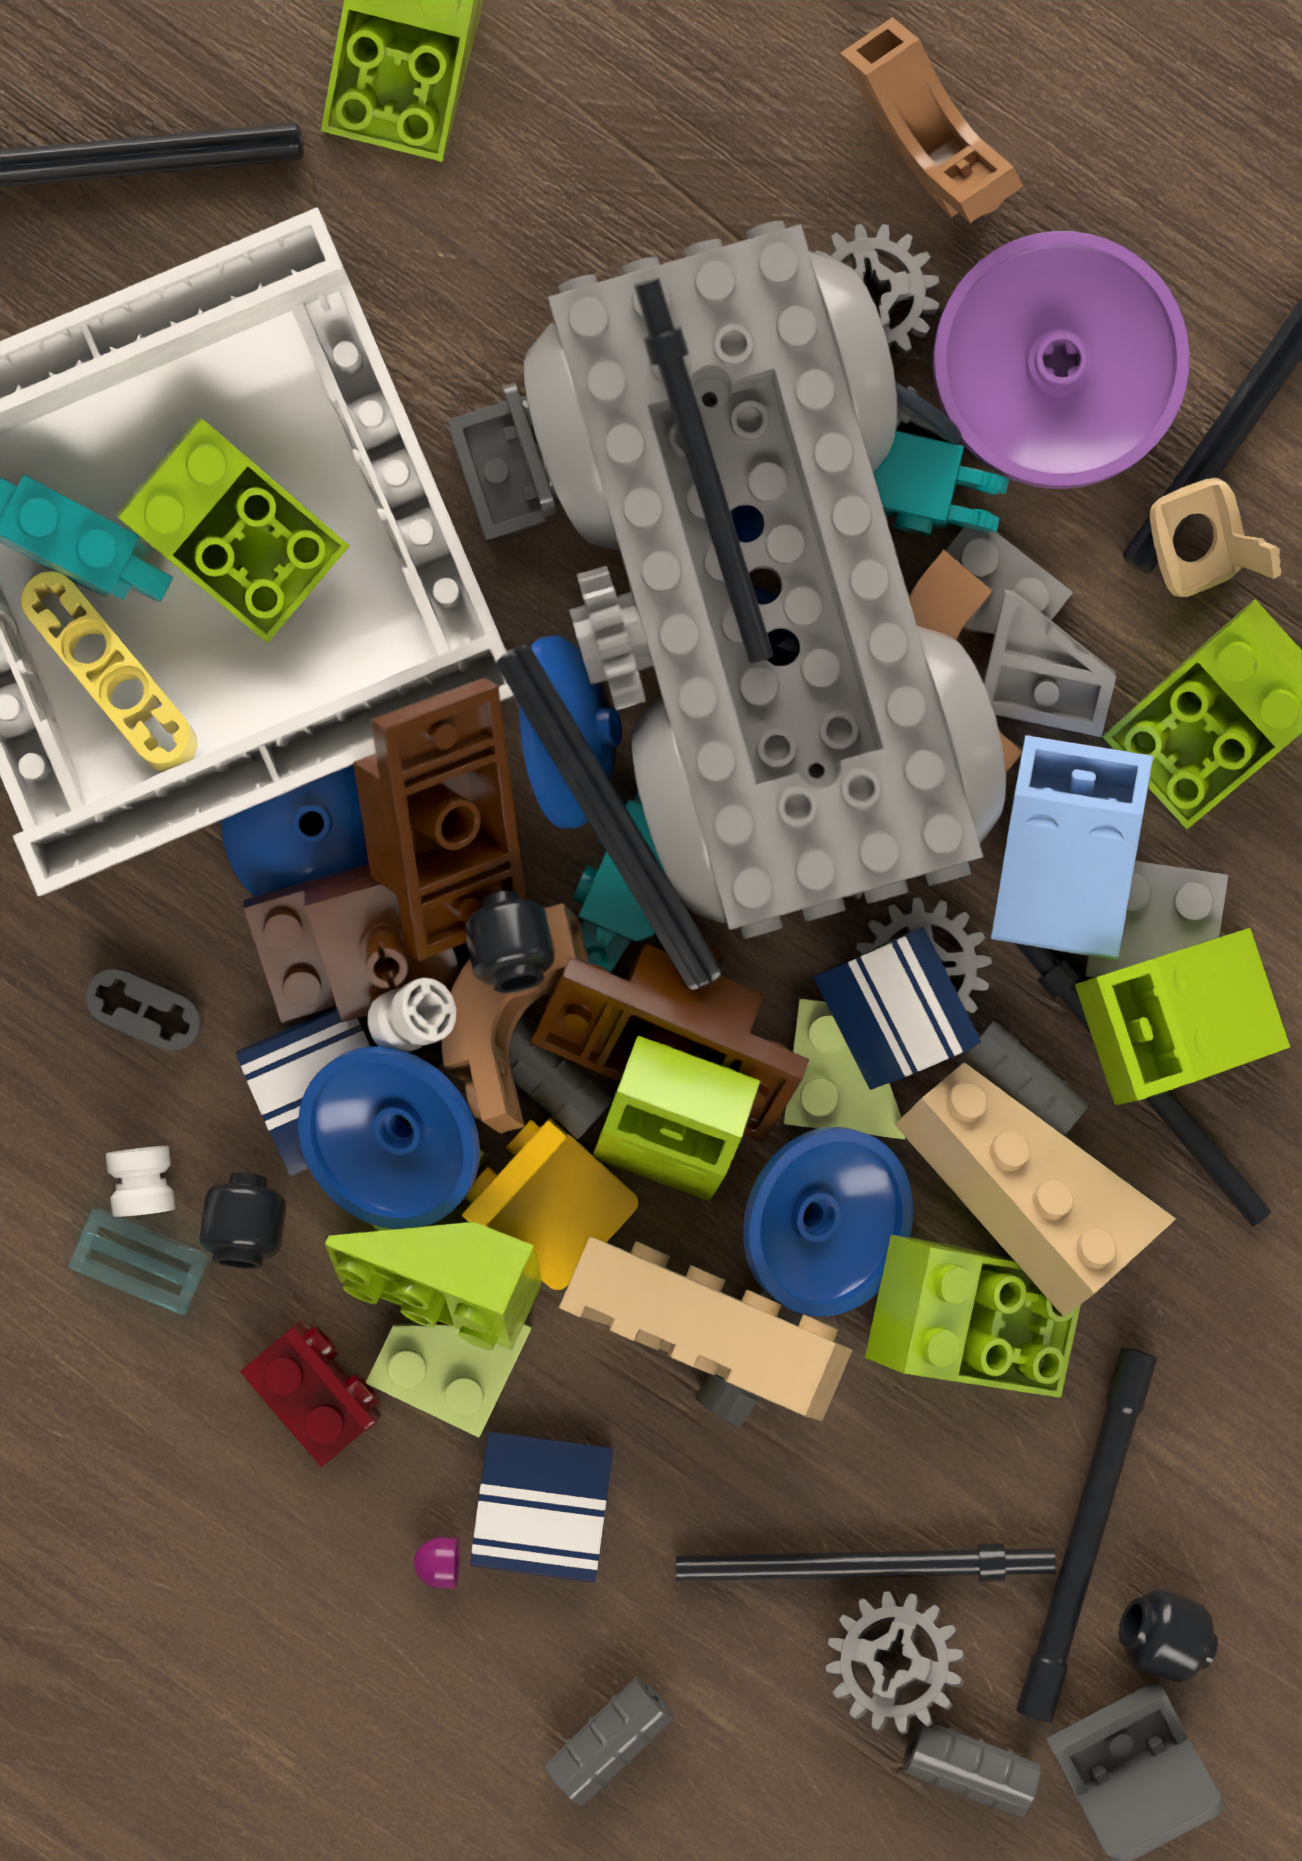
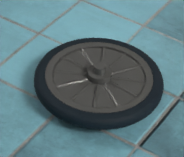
(923, 418)

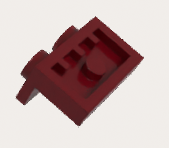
(313, 1392)

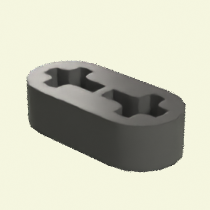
(138, 1023)

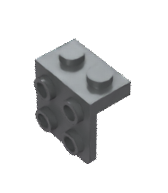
(504, 467)
(1136, 1774)

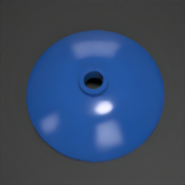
(594, 717)
(275, 853)
(366, 1152)
(842, 1246)

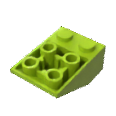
(400, 72)
(232, 529)
(1218, 714)
(1182, 1017)
(676, 1119)
(445, 1275)
(968, 1320)

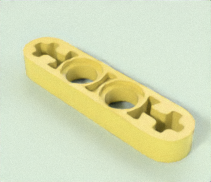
(108, 671)

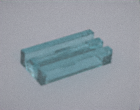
(124, 1282)

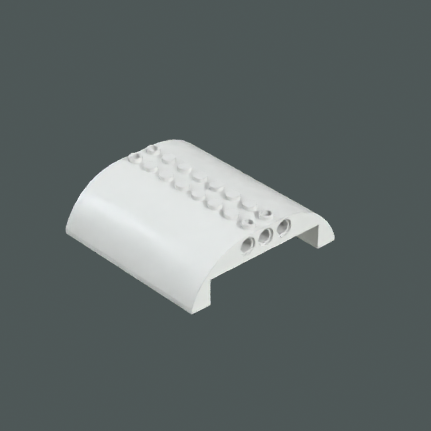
(290, 374)

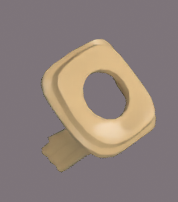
(1229, 546)

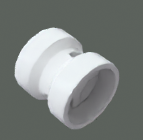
(412, 1015)
(141, 1186)

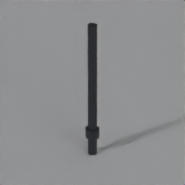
(667, 350)
(1059, 980)
(989, 1562)

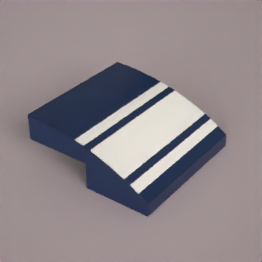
(897, 1009)
(284, 1065)
(541, 1507)

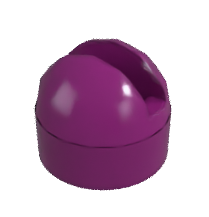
(439, 1562)

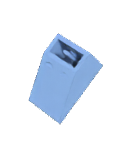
(1071, 847)

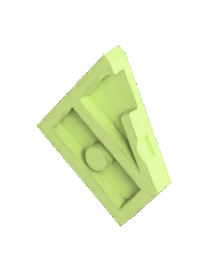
(833, 1085)
(444, 1373)

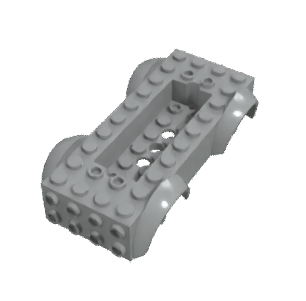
(880, 735)

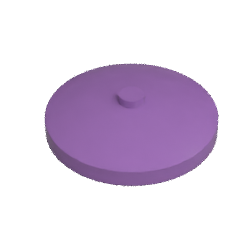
(1061, 359)

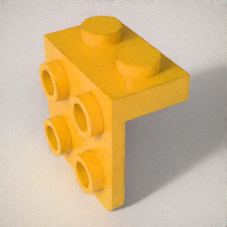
(551, 1198)

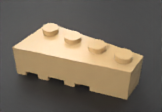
(1032, 1187)
(707, 1327)

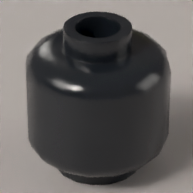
(509, 942)
(242, 1221)
(1168, 1635)

